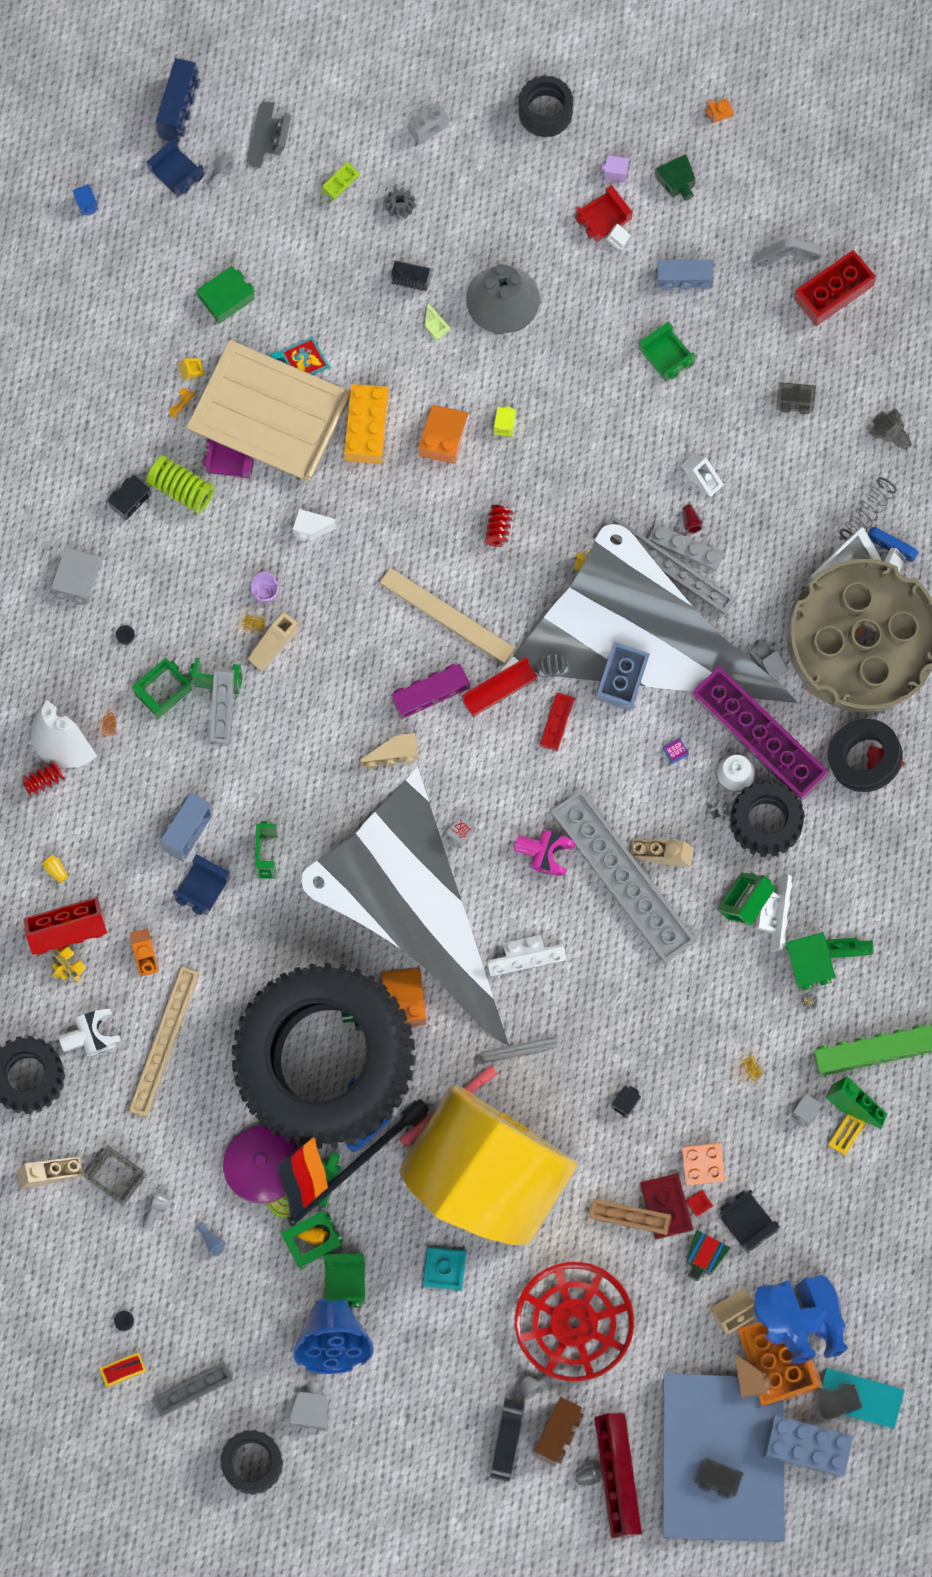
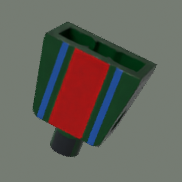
(705, 1255)

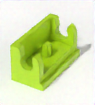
(340, 181)

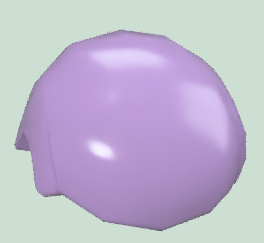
(264, 587)

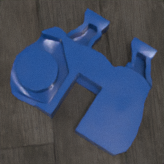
(786, 1322)

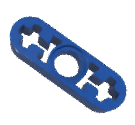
(888, 541)

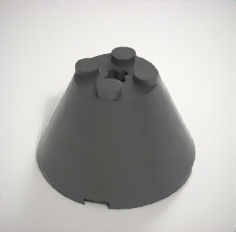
(503, 299)

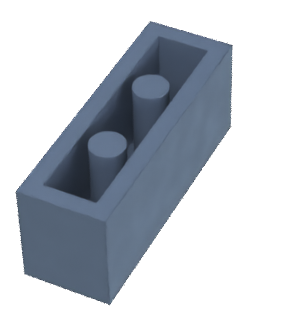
(684, 274)

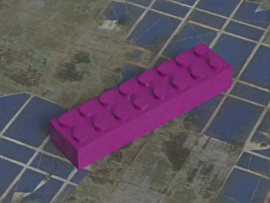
(760, 733)

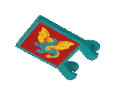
(303, 356)

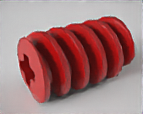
(497, 525)
(41, 778)

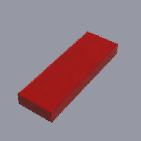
(557, 721)

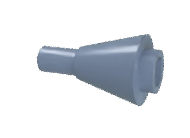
(213, 1243)

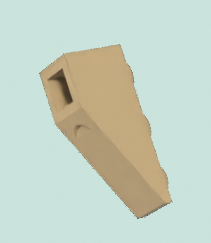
(274, 641)
(396, 750)
(662, 852)
(48, 1172)

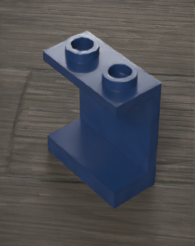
(175, 168)
(202, 886)

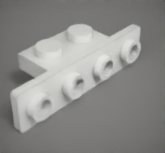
(774, 914)
(525, 954)

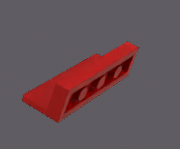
(499, 687)

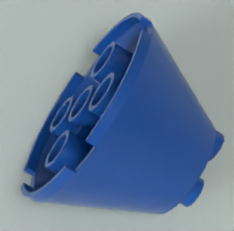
(332, 1339)

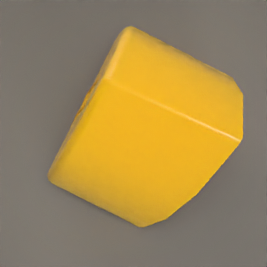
(485, 1170)

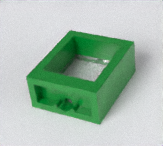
(746, 898)

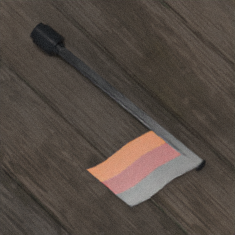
(304, 1175)

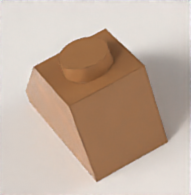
(751, 1379)

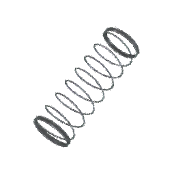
(843, 536)

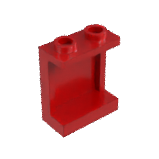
(603, 214)

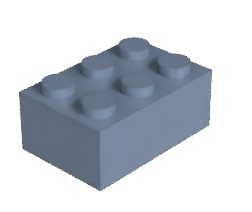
(622, 676)
(186, 826)

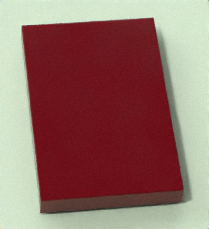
(667, 1197)

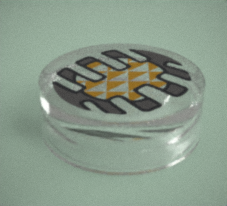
(808, 1001)

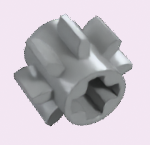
(718, 810)

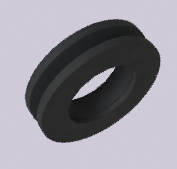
(877, 776)

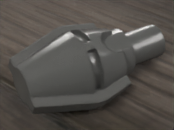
(588, 1475)

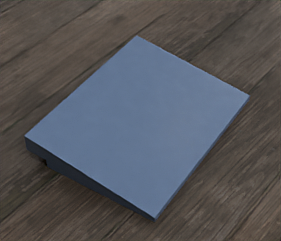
(713, 1421)

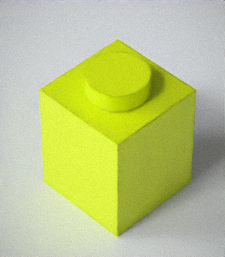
(505, 421)

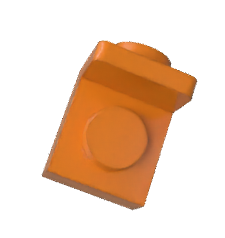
(719, 110)

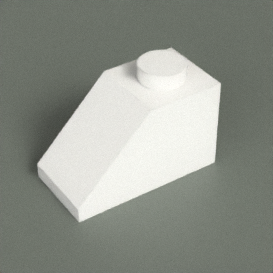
(702, 474)
(311, 525)

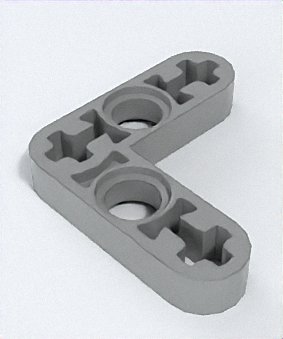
(786, 247)

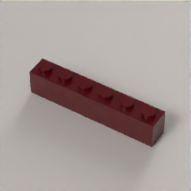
(618, 1475)

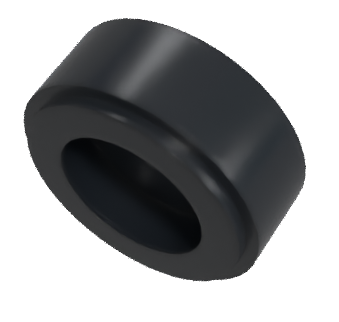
(125, 635)
(124, 1321)

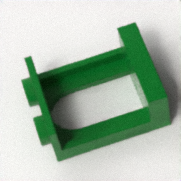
(333, 1243)

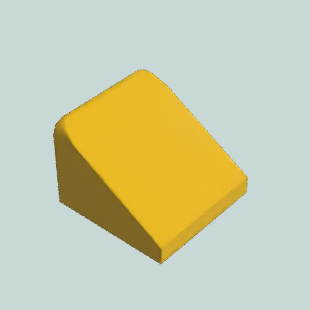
(191, 368)

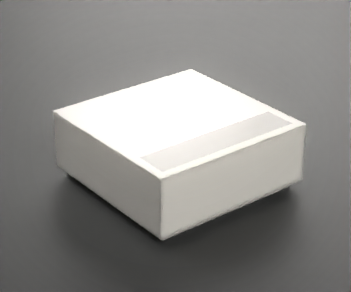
(617, 237)
(895, 558)

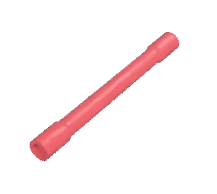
(481, 1079)

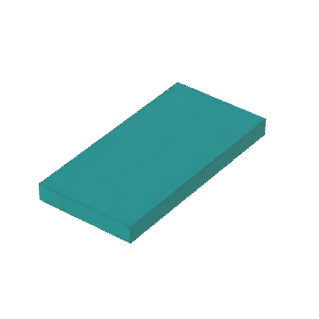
(879, 1400)

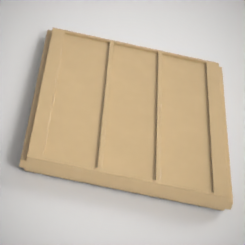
(269, 410)

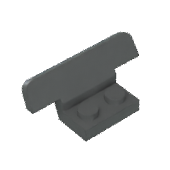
(268, 134)

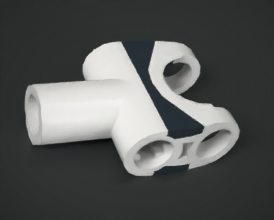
(88, 1034)

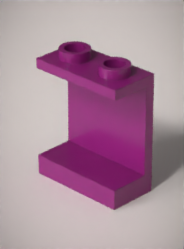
(227, 461)

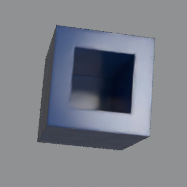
(85, 200)

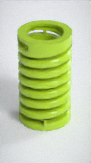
(180, 484)

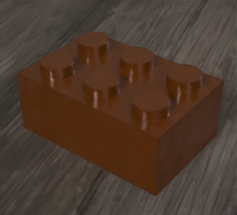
(559, 1432)

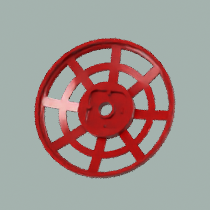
(577, 1309)

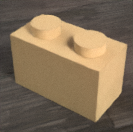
(734, 1311)

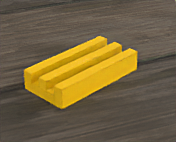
(838, 1147)

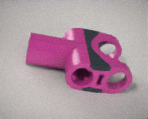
(543, 850)

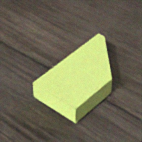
(435, 324)

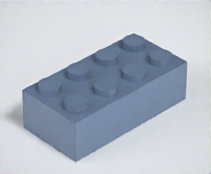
(808, 1446)

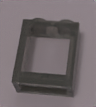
(131, 1186)

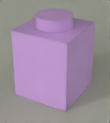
(615, 168)

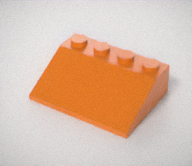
(775, 1360)

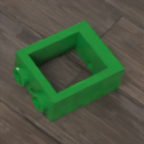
(148, 701)

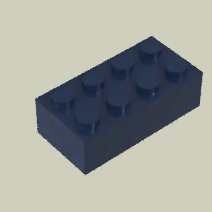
(177, 100)

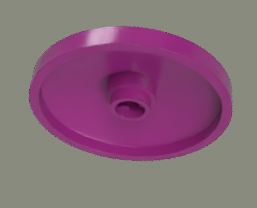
(253, 1163)

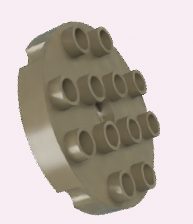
(825, 626)

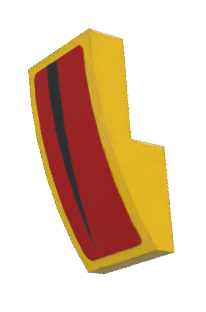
(122, 1369)

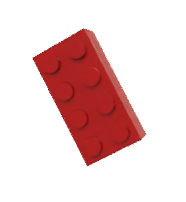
(834, 287)
(65, 926)

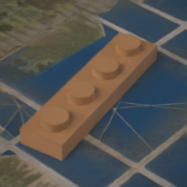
(630, 1216)

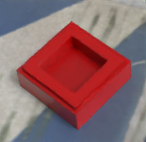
(699, 1203)

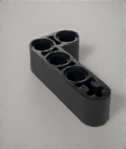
(507, 1439)

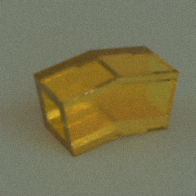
(253, 623)
(752, 1069)

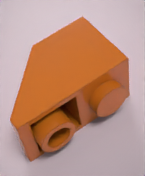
(144, 952)

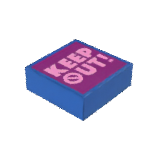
(675, 750)

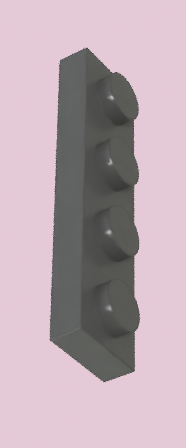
(192, 1389)

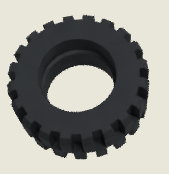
(767, 842)
(49, 1087)

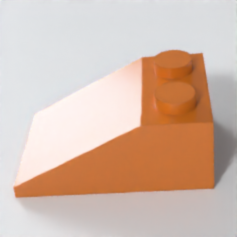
(443, 434)
(408, 989)

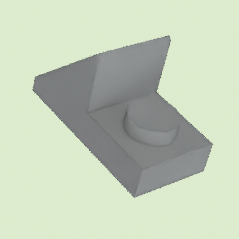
(768, 660)

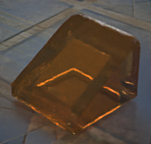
(108, 725)

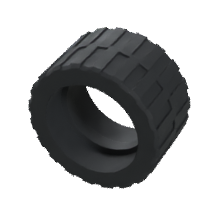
(542, 125)
(240, 1440)

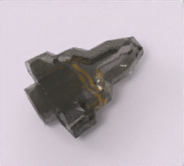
(891, 429)

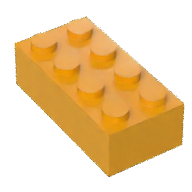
(366, 424)

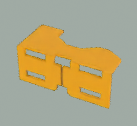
(186, 396)

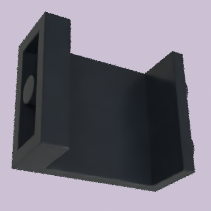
(747, 1221)

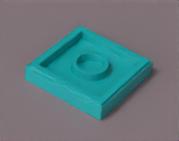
(444, 1268)

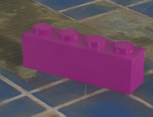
(430, 691)

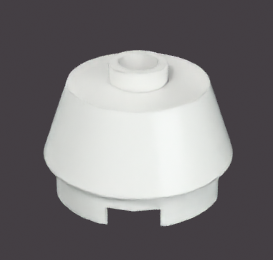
(736, 772)

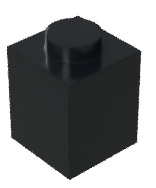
(626, 1101)

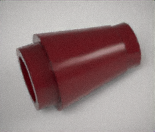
(691, 519)

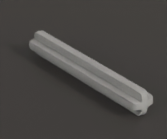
(519, 1049)

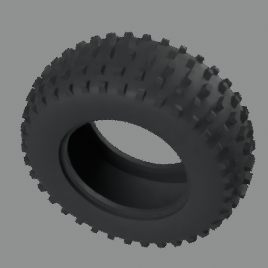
(272, 1019)

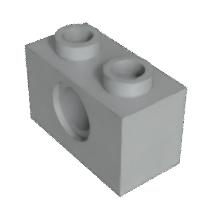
(428, 124)

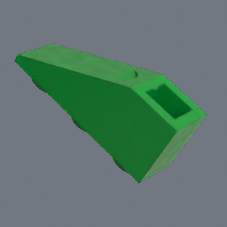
(855, 1102)

